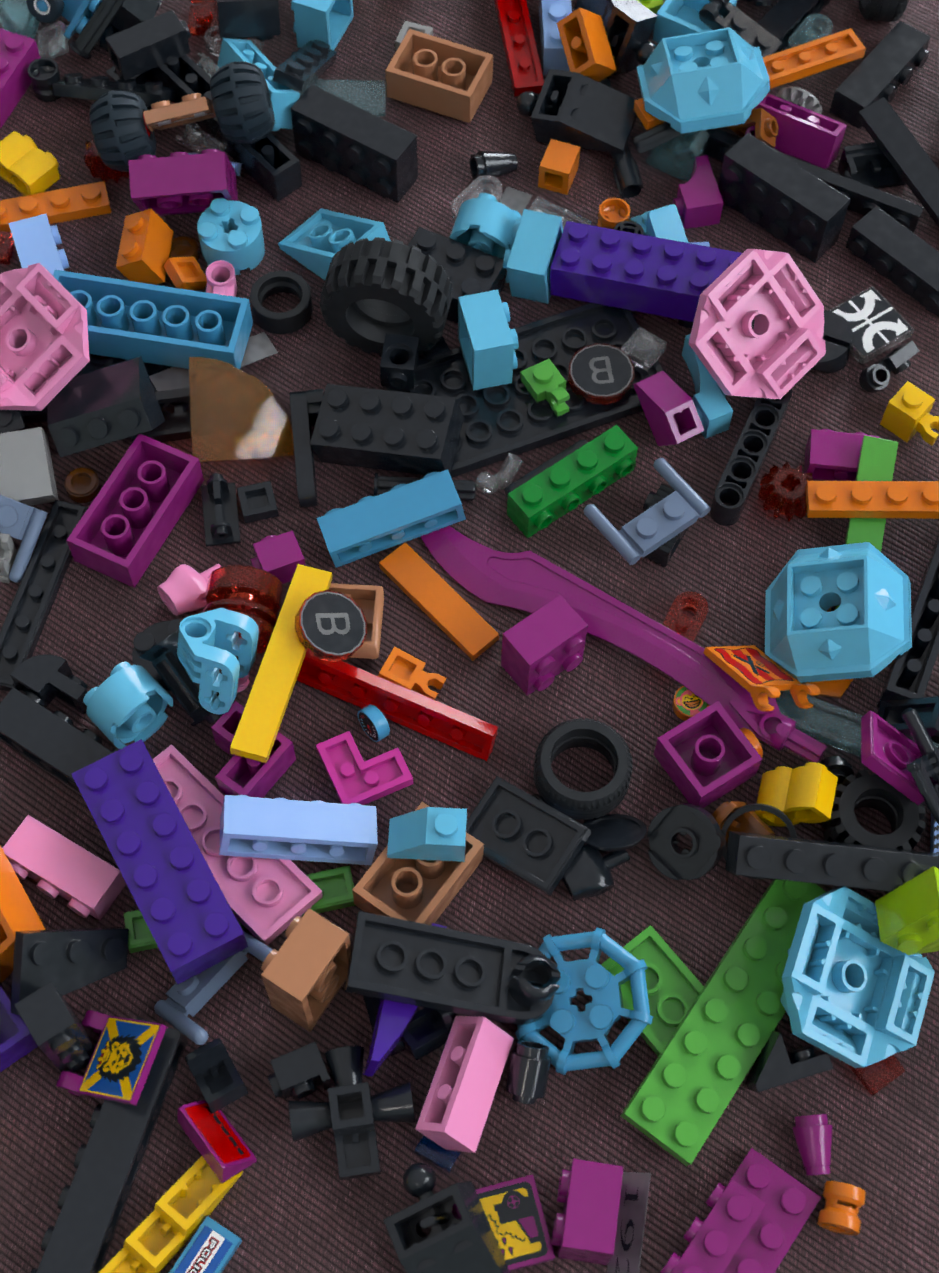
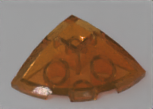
(234, 414)

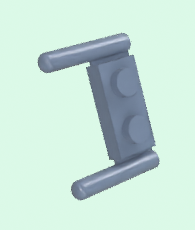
(24, 524)
(655, 524)
(195, 992)

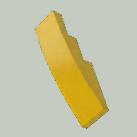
(172, 1221)

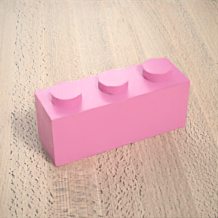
(63, 868)
(465, 1083)

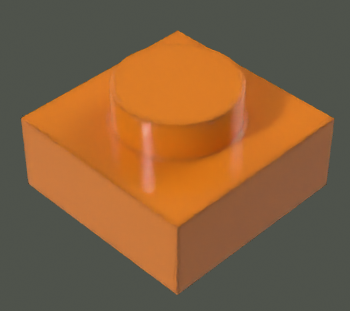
(185, 273)

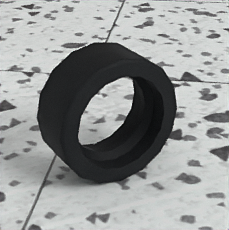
(280, 282)

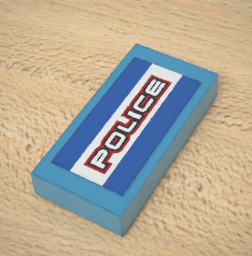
(208, 1249)

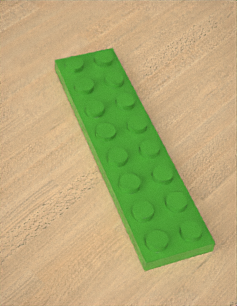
(722, 1029)

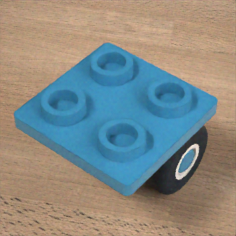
(75, 11)

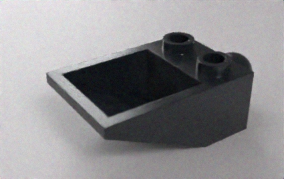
(627, 30)
(579, 112)
(454, 1241)

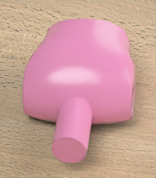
(185, 589)

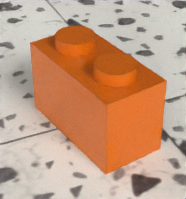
(586, 44)
(144, 247)

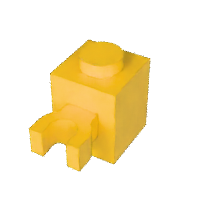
(910, 414)

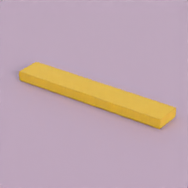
(277, 671)

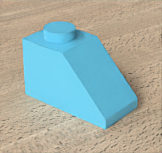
(429, 835)

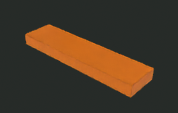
(439, 601)

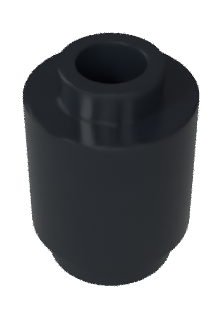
(528, 1072)

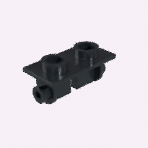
(220, 511)

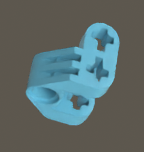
(202, 660)

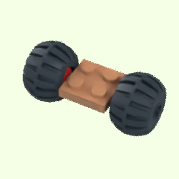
(126, 128)

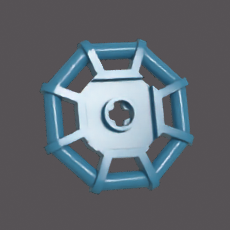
(601, 1013)

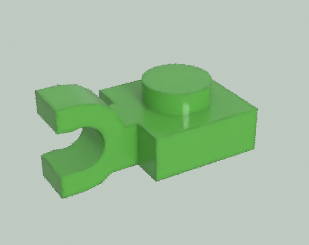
(547, 383)

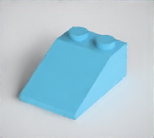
(324, 235)

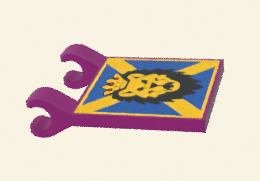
(119, 1059)

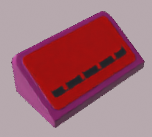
(215, 1139)

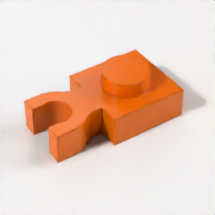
(409, 673)

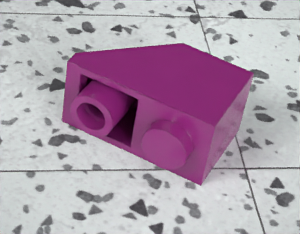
(668, 409)

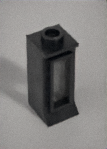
(171, 670)

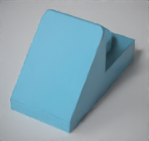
(662, 223)

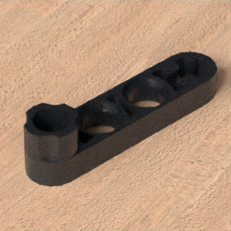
(304, 408)

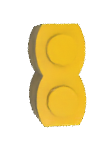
(26, 165)
(800, 793)

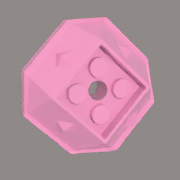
(785, 330)
(40, 338)

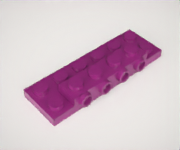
(749, 1222)

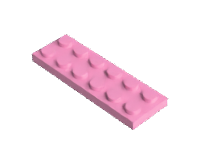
(260, 891)

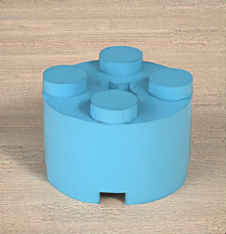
(485, 225)
(231, 234)
(128, 705)

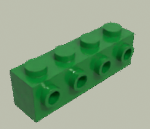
(571, 481)

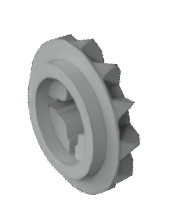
(800, 97)

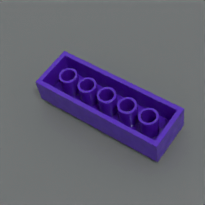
(634, 270)
(160, 861)

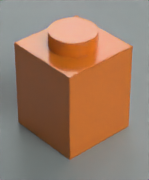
(559, 166)

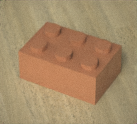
(439, 75)
(414, 887)
(307, 968)

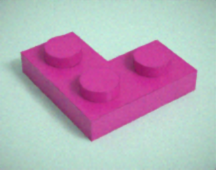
(359, 779)

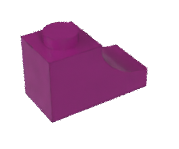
(699, 198)

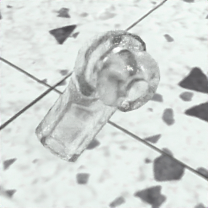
(493, 483)

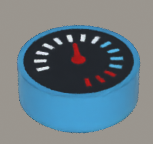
(373, 722)

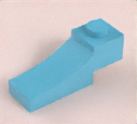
(709, 398)

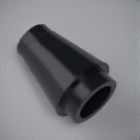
(492, 163)

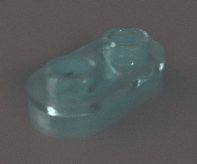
(812, 28)

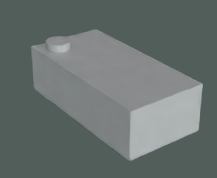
(27, 467)

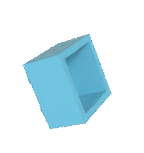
(680, 18)
(321, 20)
(532, 255)
(487, 339)

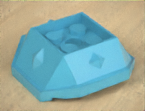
(703, 80)
(855, 638)
(848, 986)

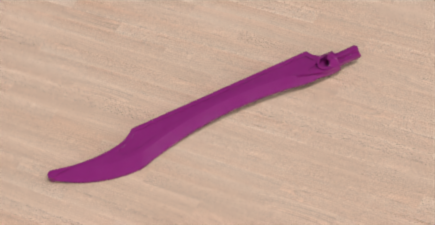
(530, 582)

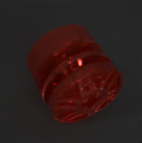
(249, 593)

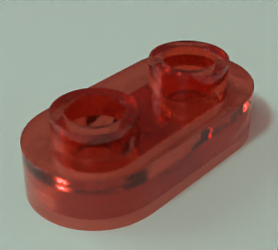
(685, 625)

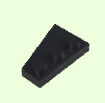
(66, 959)

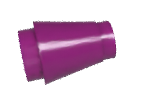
(814, 1142)

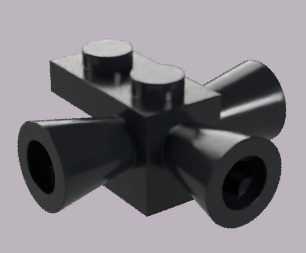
(351, 1113)

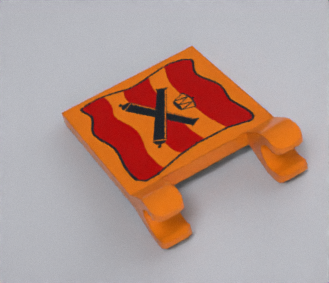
(760, 675)

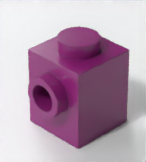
(278, 555)

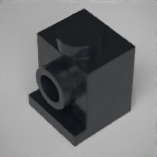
(299, 1073)

